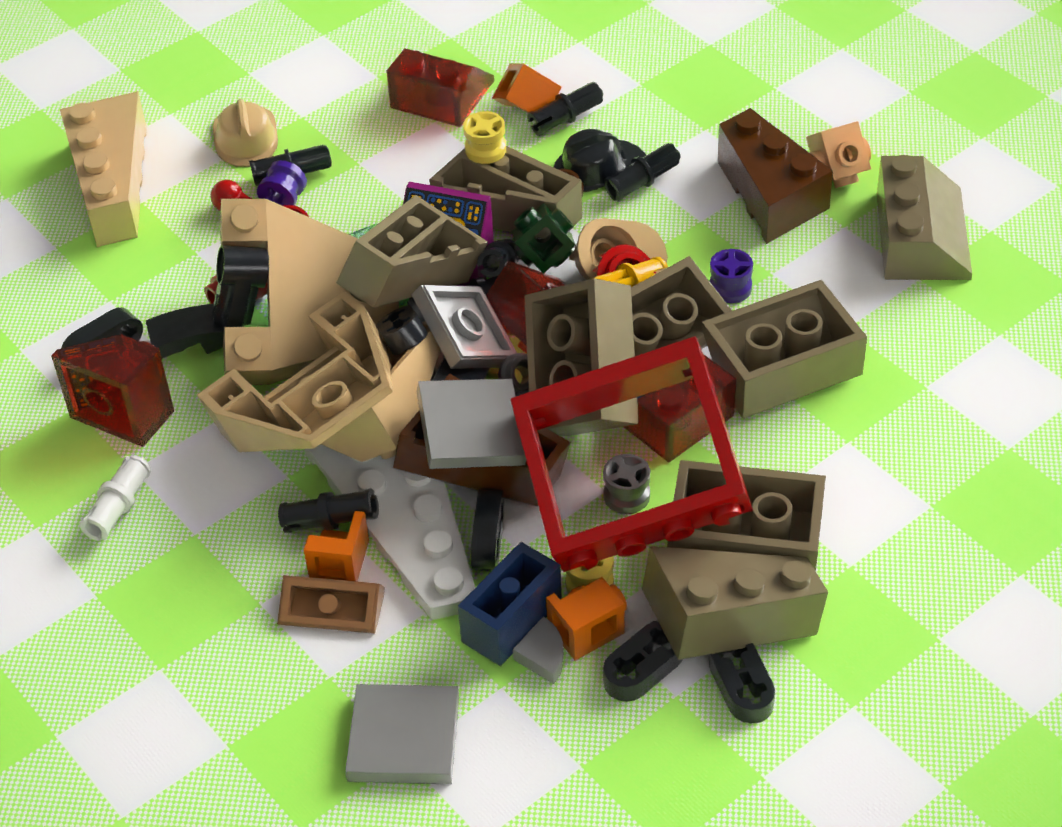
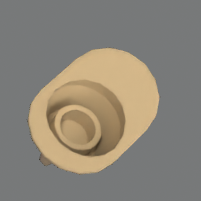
(244, 133)
(606, 233)

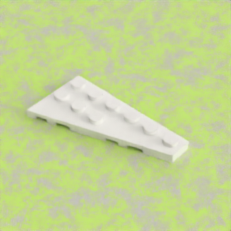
(412, 527)

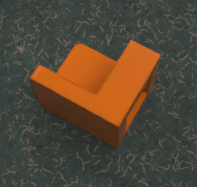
(525, 88)
(338, 553)

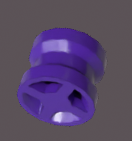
(282, 183)
(732, 275)

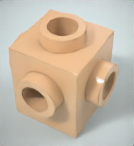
(842, 151)

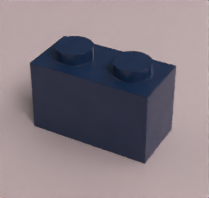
(508, 603)

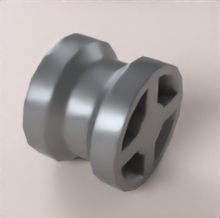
(631, 473)

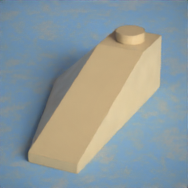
(379, 427)

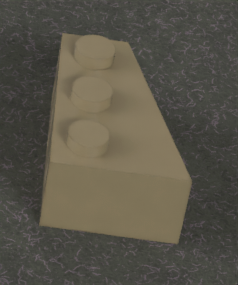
(410, 250)

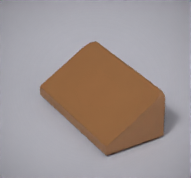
(330, 604)

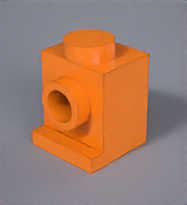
(588, 616)

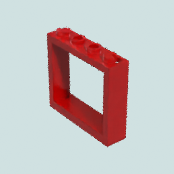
(606, 388)

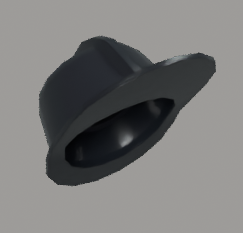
(596, 156)

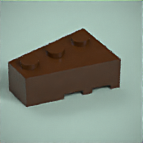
(772, 174)
(513, 480)

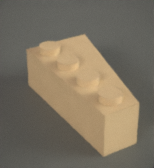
(108, 159)

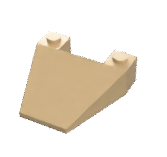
(301, 279)
(317, 398)

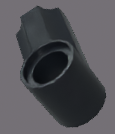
(239, 276)

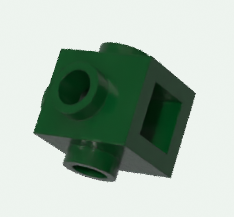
(547, 251)

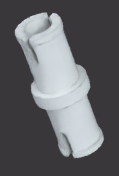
(115, 497)

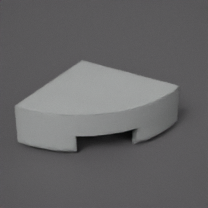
(541, 651)

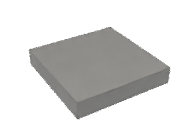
(464, 325)
(469, 423)
(403, 734)

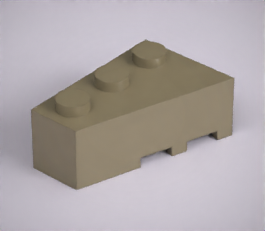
(514, 186)
(731, 598)

